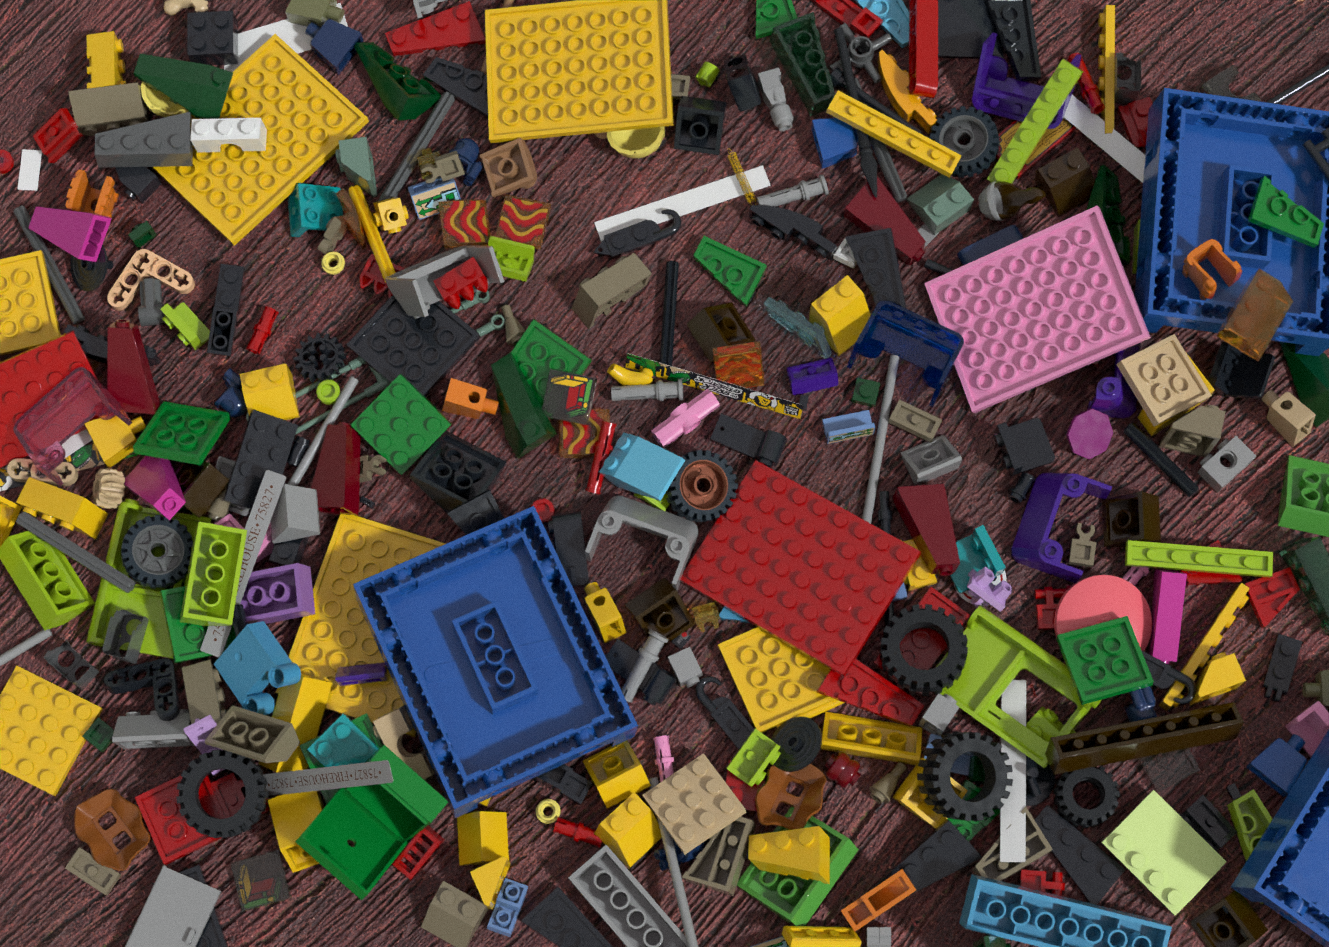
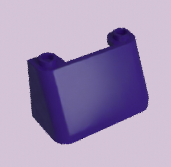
(1113, 393)

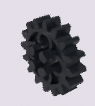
(330, 365)

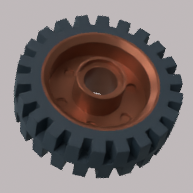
(718, 484)

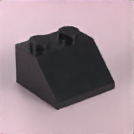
(700, 125)

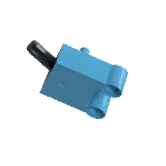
(253, 663)

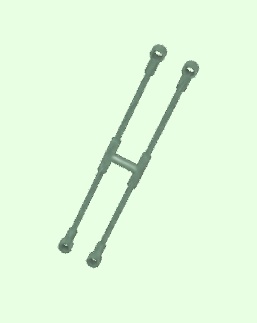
(383, 383)

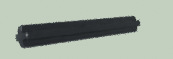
(669, 312)

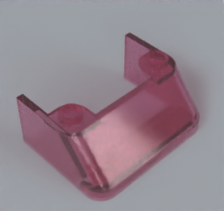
(61, 415)

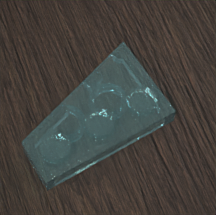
(792, 321)

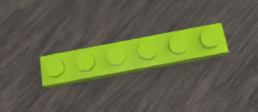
(1036, 123)
(1199, 558)

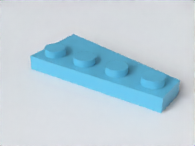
(894, 17)

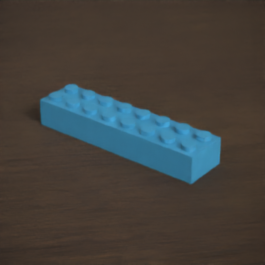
(1054, 920)

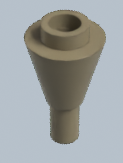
(513, 328)
(219, 508)
(884, 788)

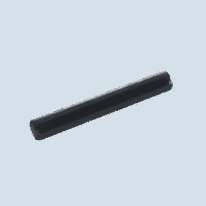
(1161, 459)

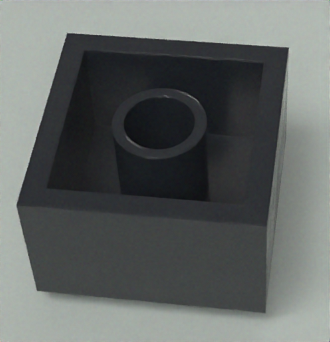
(212, 38)

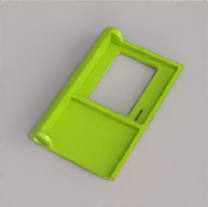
(141, 600)
(991, 664)

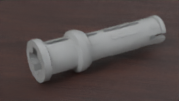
(803, 190)
(660, 390)
(648, 655)

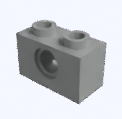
(1236, 453)
(939, 714)

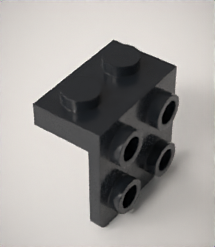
(1239, 374)
(1023, 446)

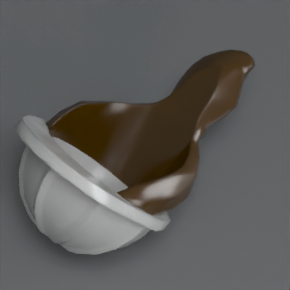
(1004, 200)

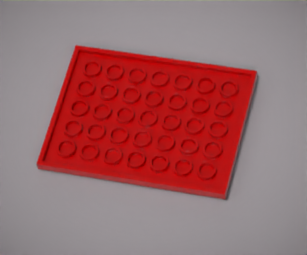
(800, 567)

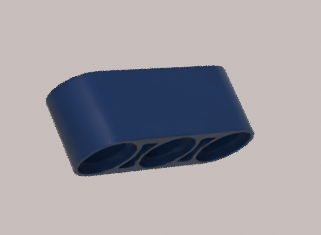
(990, 244)

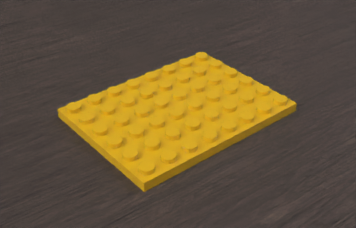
(577, 68)
(303, 131)
(338, 630)

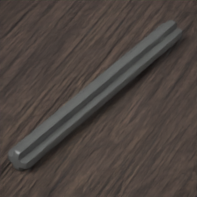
(419, 144)
(887, 165)
(53, 272)
(75, 552)

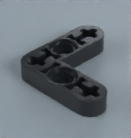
(158, 681)

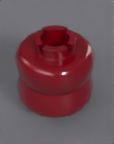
(842, 769)

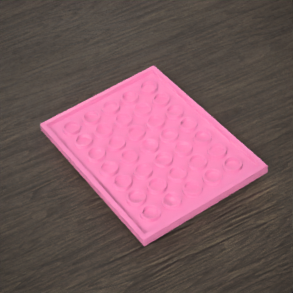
(1038, 309)

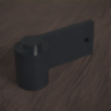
(747, 440)
(570, 545)
(657, 680)

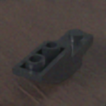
(787, 223)
(226, 310)
(96, 347)
(566, 782)

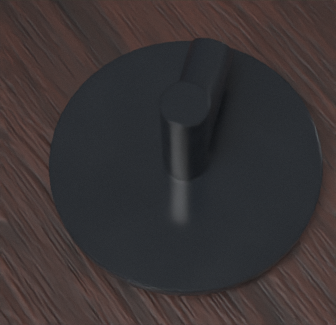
(90, 274)
(799, 743)
(1038, 782)

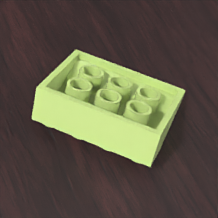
(1163, 852)

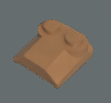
(509, 167)

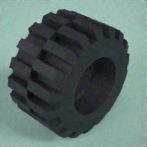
(1077, 814)

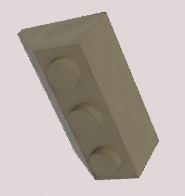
(108, 108)
(1195, 432)
(254, 736)

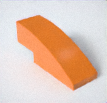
(878, 900)

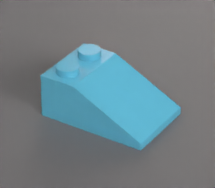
(641, 466)

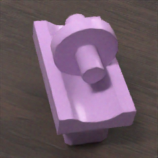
(985, 591)

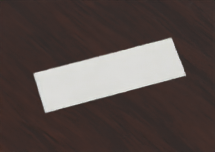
(290, 33)

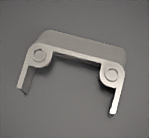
(415, 284)
(678, 531)

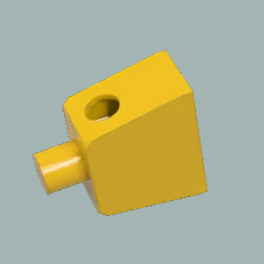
(114, 437)
(604, 612)

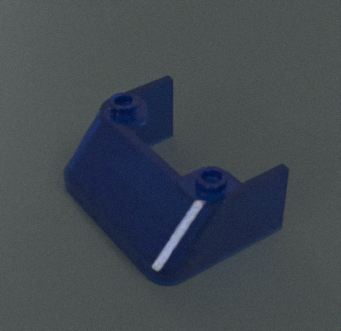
(911, 339)

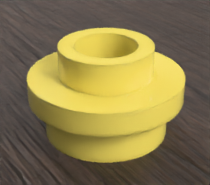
(328, 258)
(540, 811)

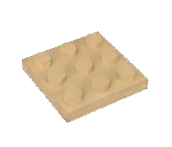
(1164, 380)
(694, 803)

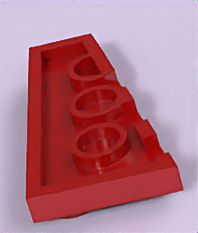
(445, 29)
(871, 693)

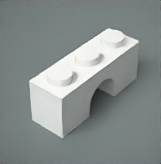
(210, 134)

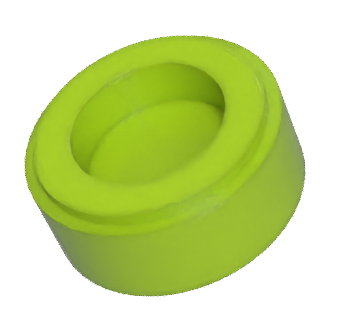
(328, 392)

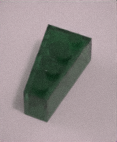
(804, 61)
(1311, 570)

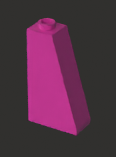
(72, 231)
(156, 485)
(1167, 614)

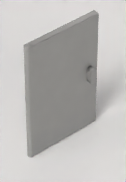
(174, 912)

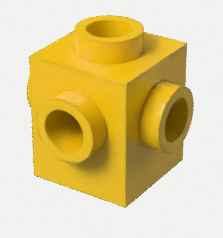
(383, 210)

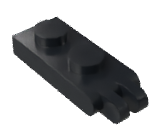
(1281, 666)

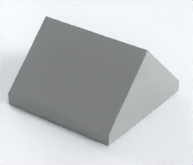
(931, 460)
(295, 514)

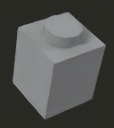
(685, 667)

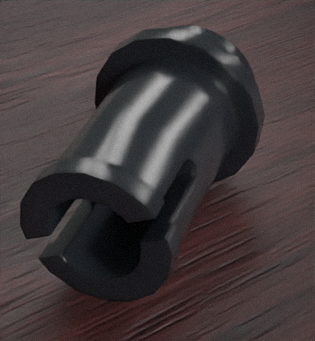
(298, 451)
(1018, 492)

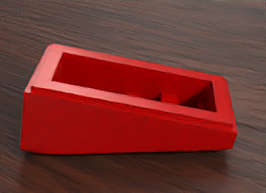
(433, 836)

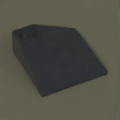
(964, 29)
(456, 471)

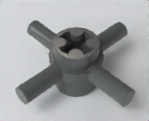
(863, 45)

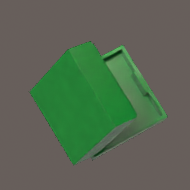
(378, 822)

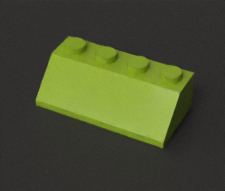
(213, 575)
(44, 579)

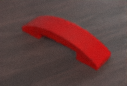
(845, 11)

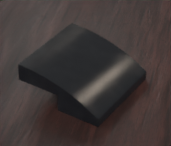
(1208, 823)

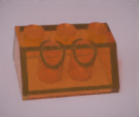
(1256, 315)

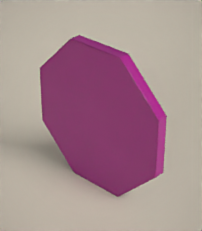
(1089, 433)

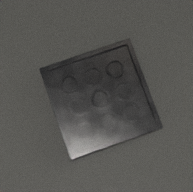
(415, 347)

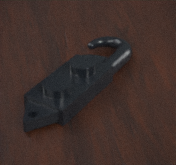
(637, 236)
(1165, 675)
(724, 713)

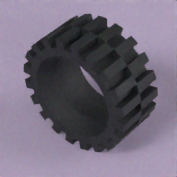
(916, 679)
(937, 776)
(254, 801)

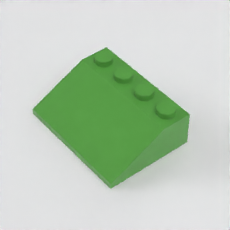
(1305, 496)
(791, 896)

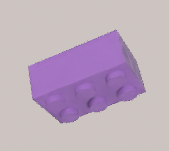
(279, 594)

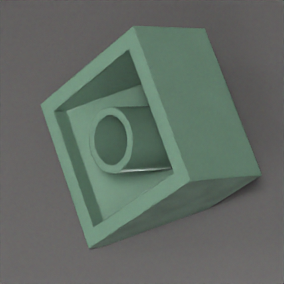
(357, 163)
(941, 202)

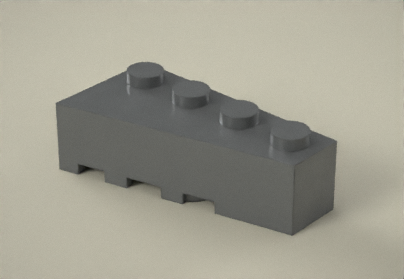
(147, 144)

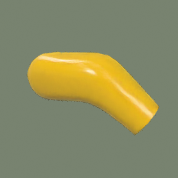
(629, 377)

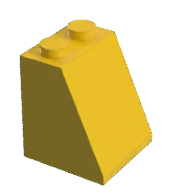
(841, 314)
(290, 818)

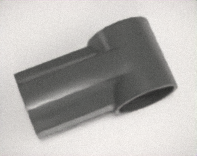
(151, 302)

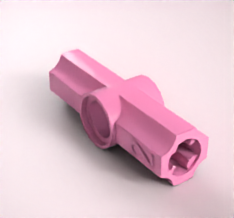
(685, 418)

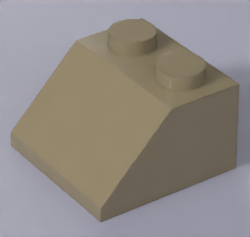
(454, 915)

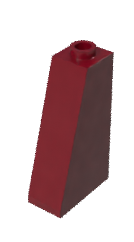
(881, 213)
(129, 370)
(338, 471)
(930, 525)

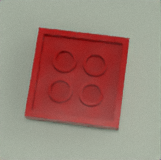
(167, 826)

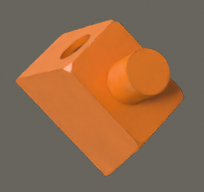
(459, 397)

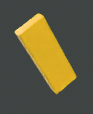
(820, 936)

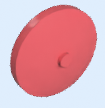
(1101, 600)

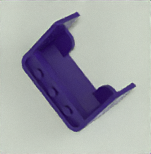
(1004, 95)
(1031, 542)

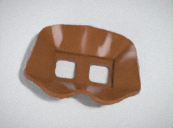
(775, 792)
(100, 840)

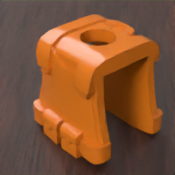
(82, 196)
(1212, 250)

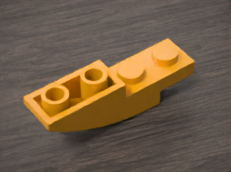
(897, 90)

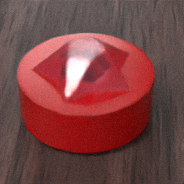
(6, 161)

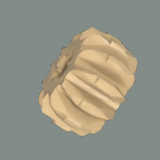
(108, 488)

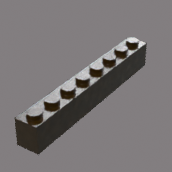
(1143, 738)

